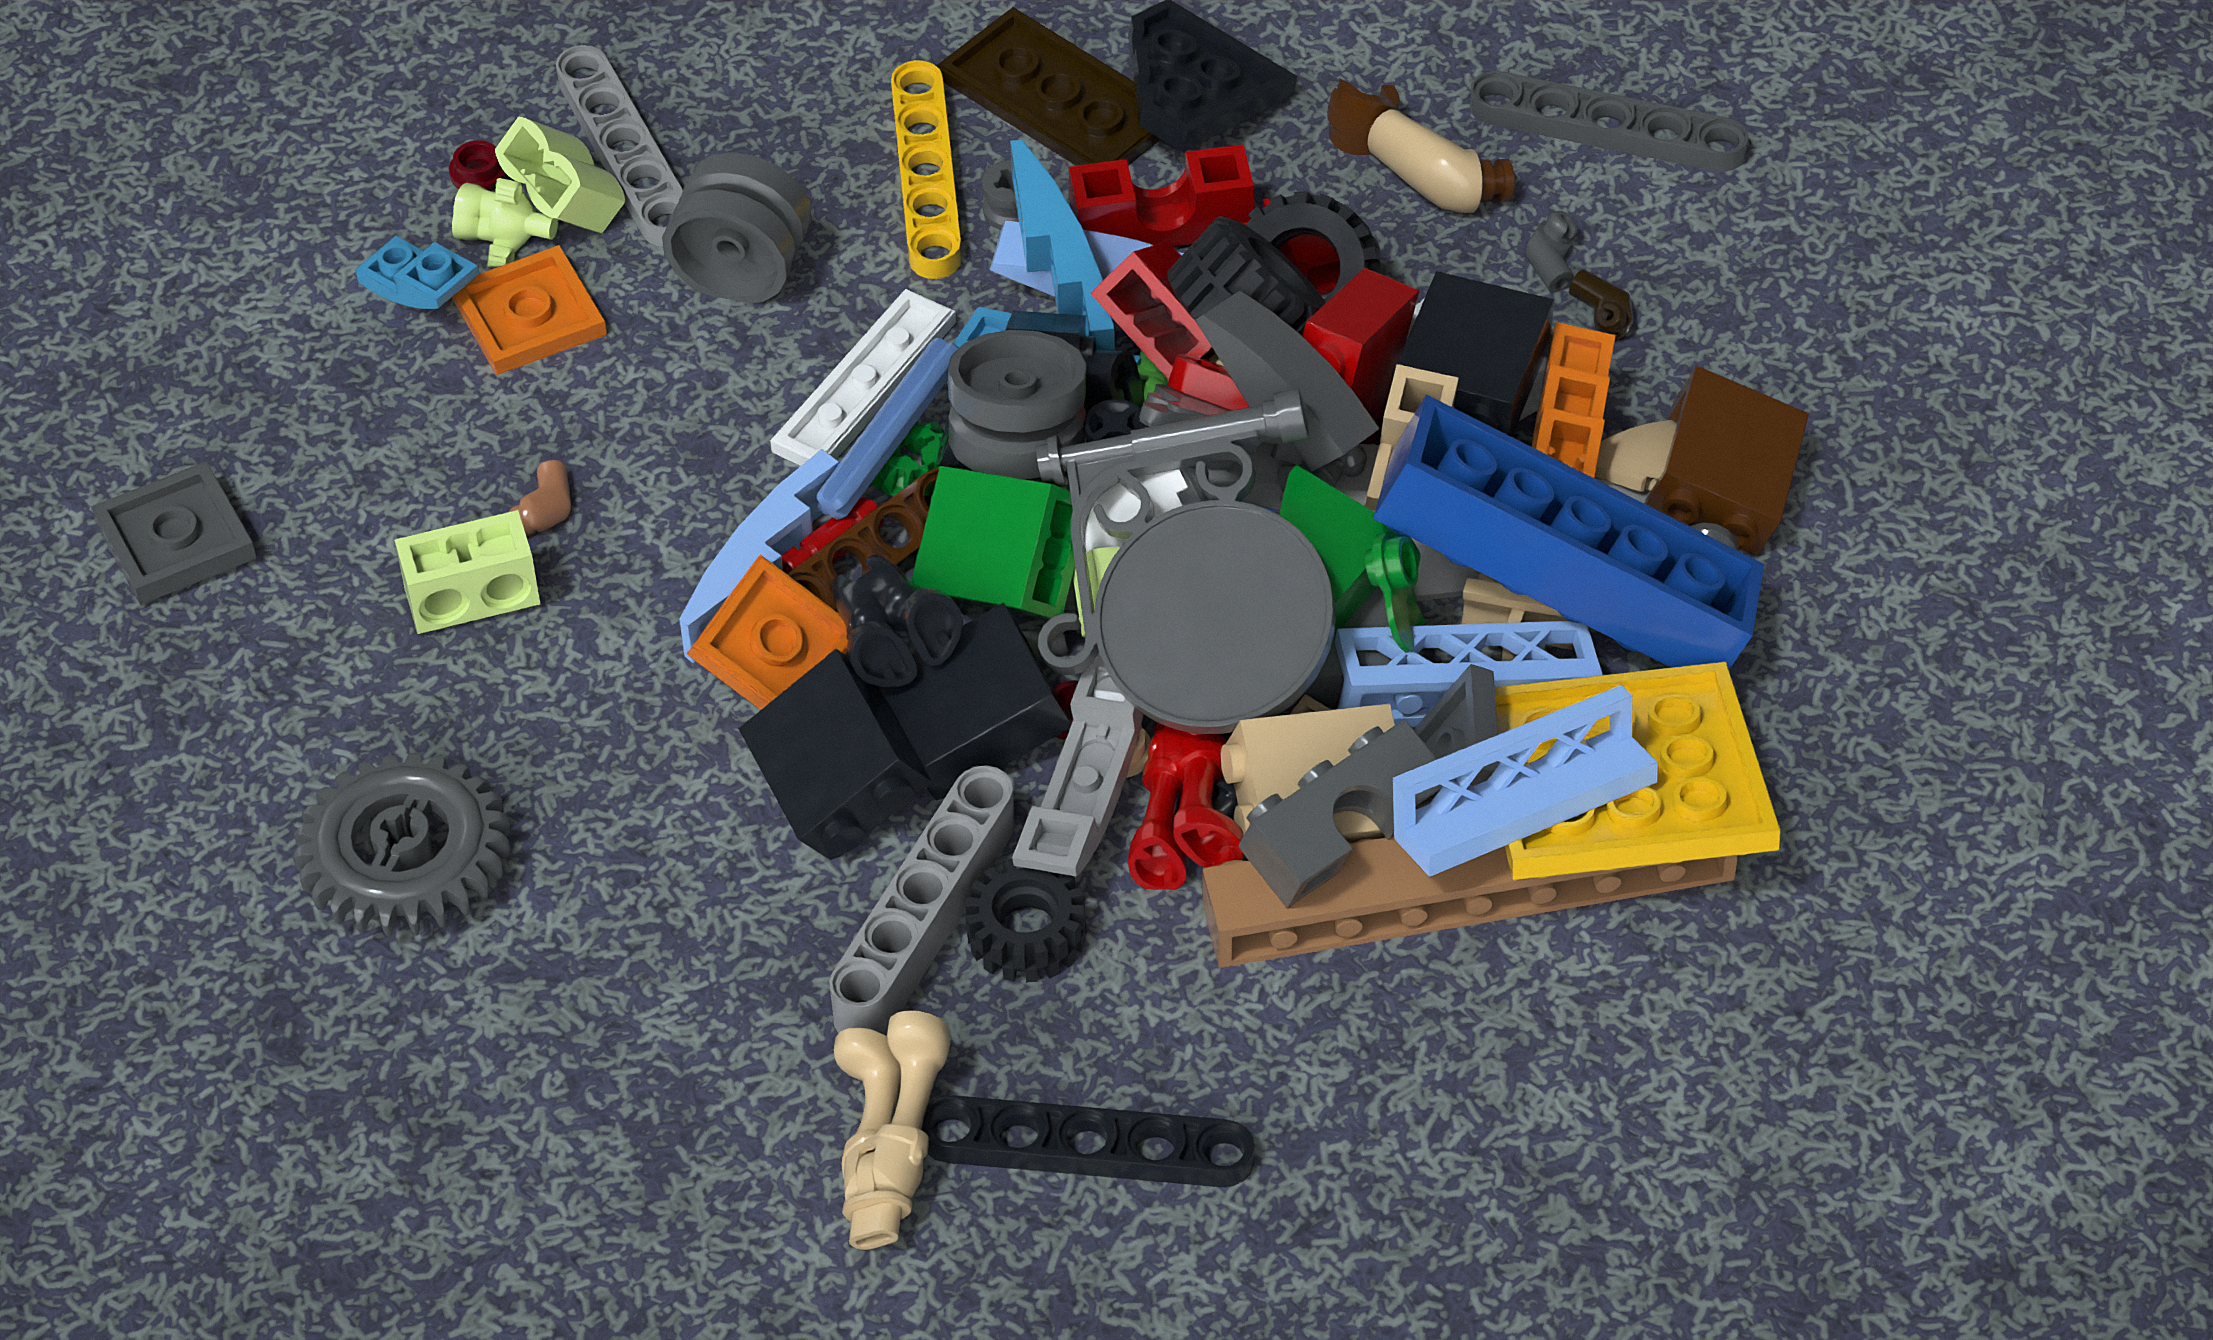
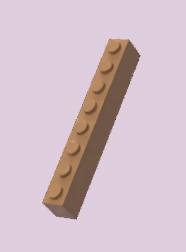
(1390, 897)

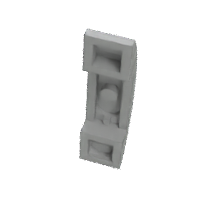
(1085, 780)

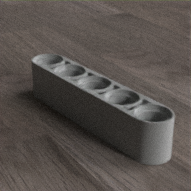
(923, 901)

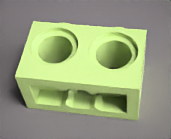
(467, 571)

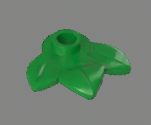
(1394, 568)

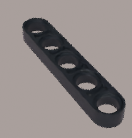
(1116, 1159)

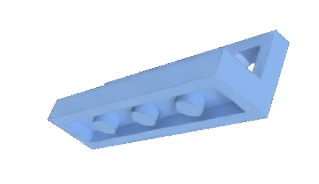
(1416, 684)
(1519, 794)

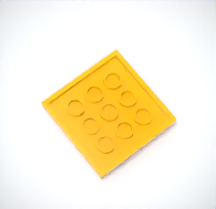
(1707, 784)

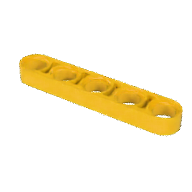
(926, 189)

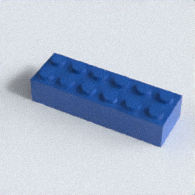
(1568, 540)

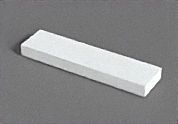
(863, 379)

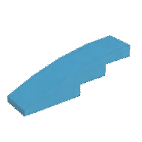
(1057, 243)

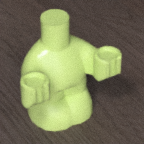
(499, 217)

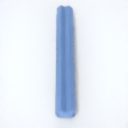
(886, 430)

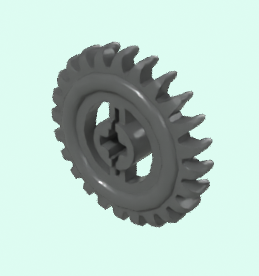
(405, 871)

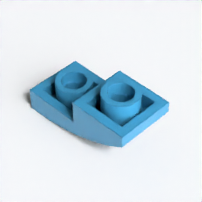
(415, 276)

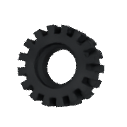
(1025, 950)

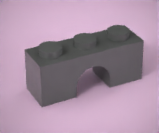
(1296, 838)

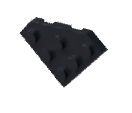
(1197, 77)

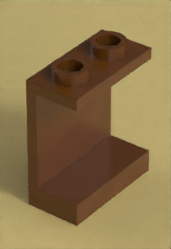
(1729, 458)

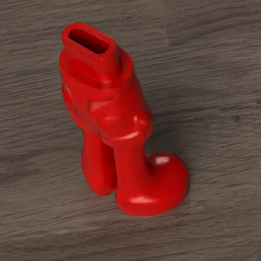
(1184, 767)

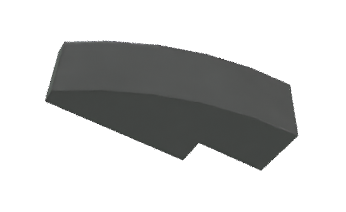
(1271, 358)

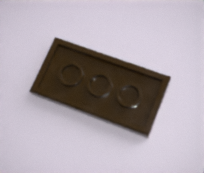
(1049, 91)

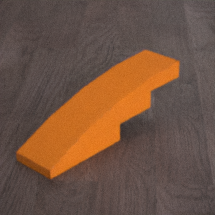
(1574, 396)

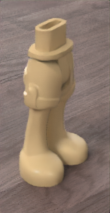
(887, 1152)

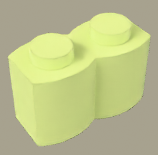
(560, 175)

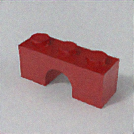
(1211, 186)

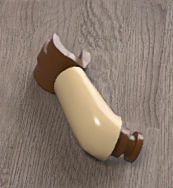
(1422, 158)

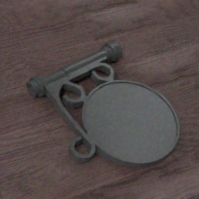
(1209, 604)

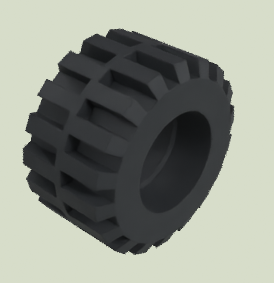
(1324, 218)
(1236, 259)

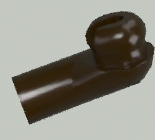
(1610, 303)

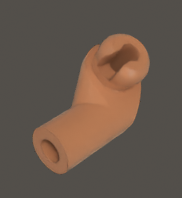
(549, 502)

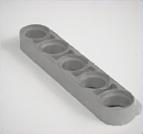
(619, 125)

